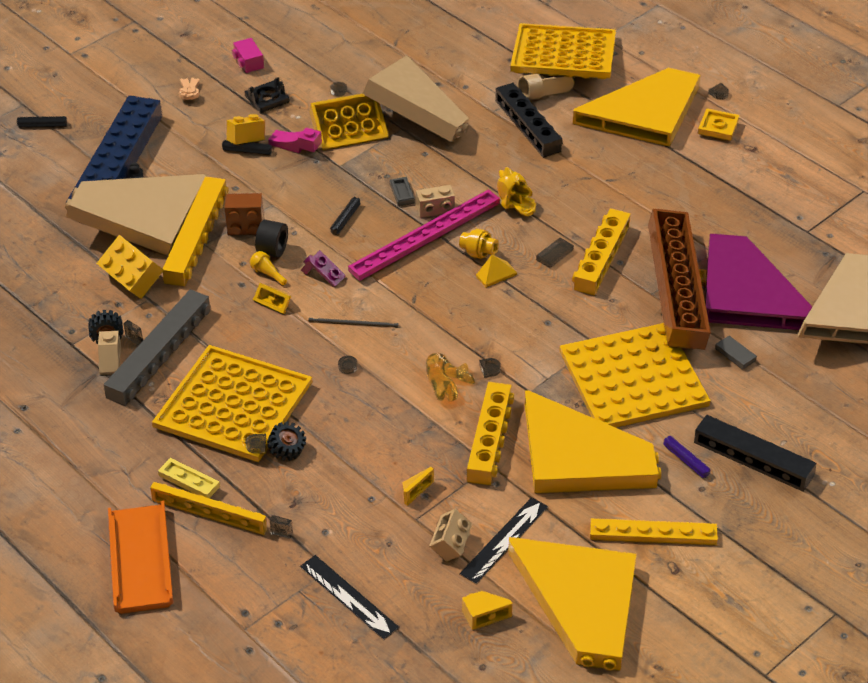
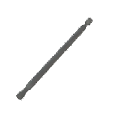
(354, 322)

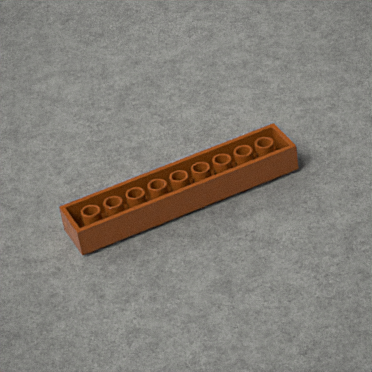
(678, 279)

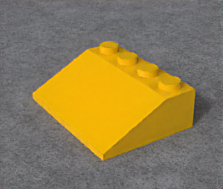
(348, 121)

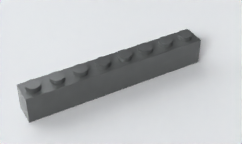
(157, 347)

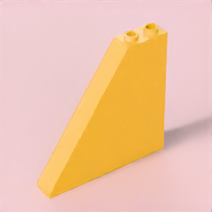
(645, 109)
(583, 453)
(582, 595)

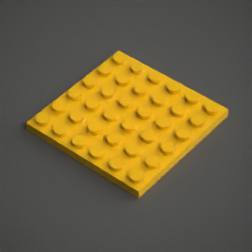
(563, 51)
(633, 376)
(229, 399)

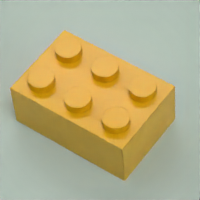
(130, 266)

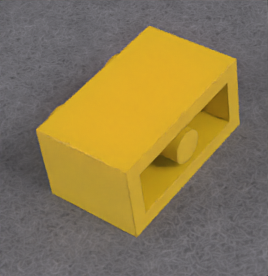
(245, 129)

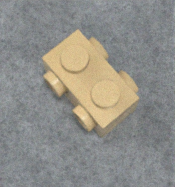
(435, 200)
(451, 535)

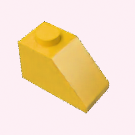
(485, 608)

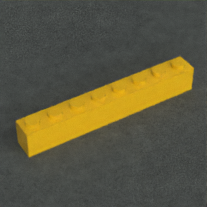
(195, 231)

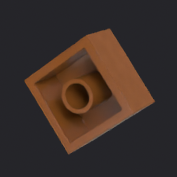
(243, 213)

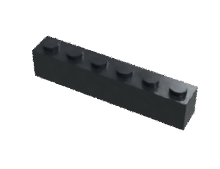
(755, 453)

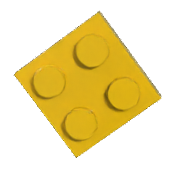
(718, 124)

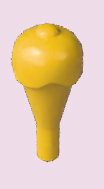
(261, 262)

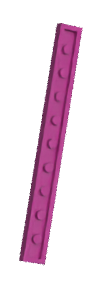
(423, 235)

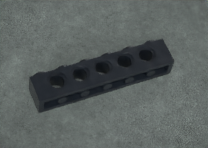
(528, 120)

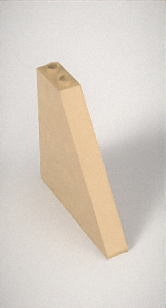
(415, 96)
(138, 209)
(842, 305)

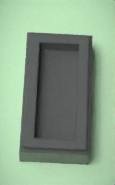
(402, 191)
(735, 352)

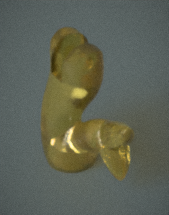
(438, 370)

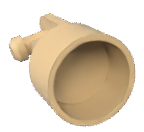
(535, 86)

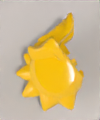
(515, 192)

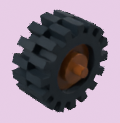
(104, 322)
(286, 441)

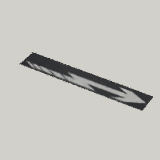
(499, 543)
(349, 597)

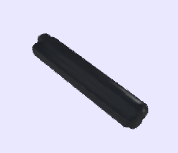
(50, 121)
(247, 147)
(345, 215)

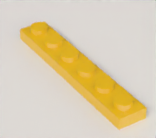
(209, 508)
(653, 531)

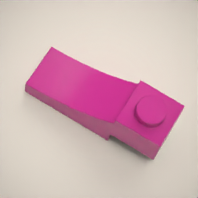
(296, 141)

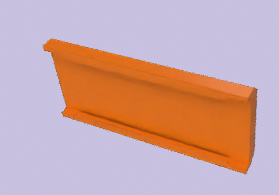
(140, 559)

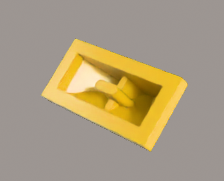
(495, 271)
(272, 297)
(417, 484)

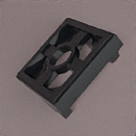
(264, 105)

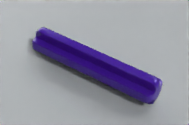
(687, 457)

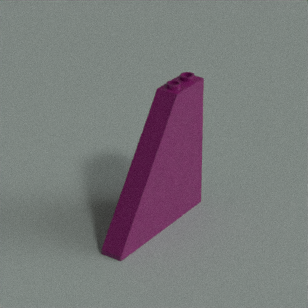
(749, 288)

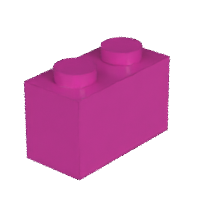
(248, 55)

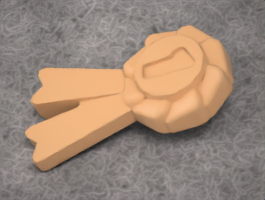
(190, 89)

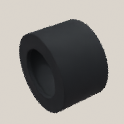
(271, 238)

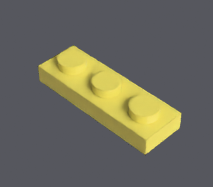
(188, 478)

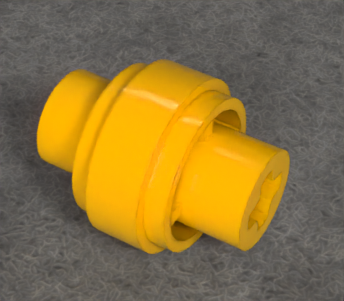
(479, 243)

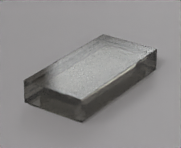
(554, 252)

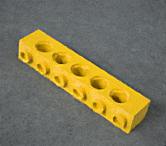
(601, 252)
(489, 433)

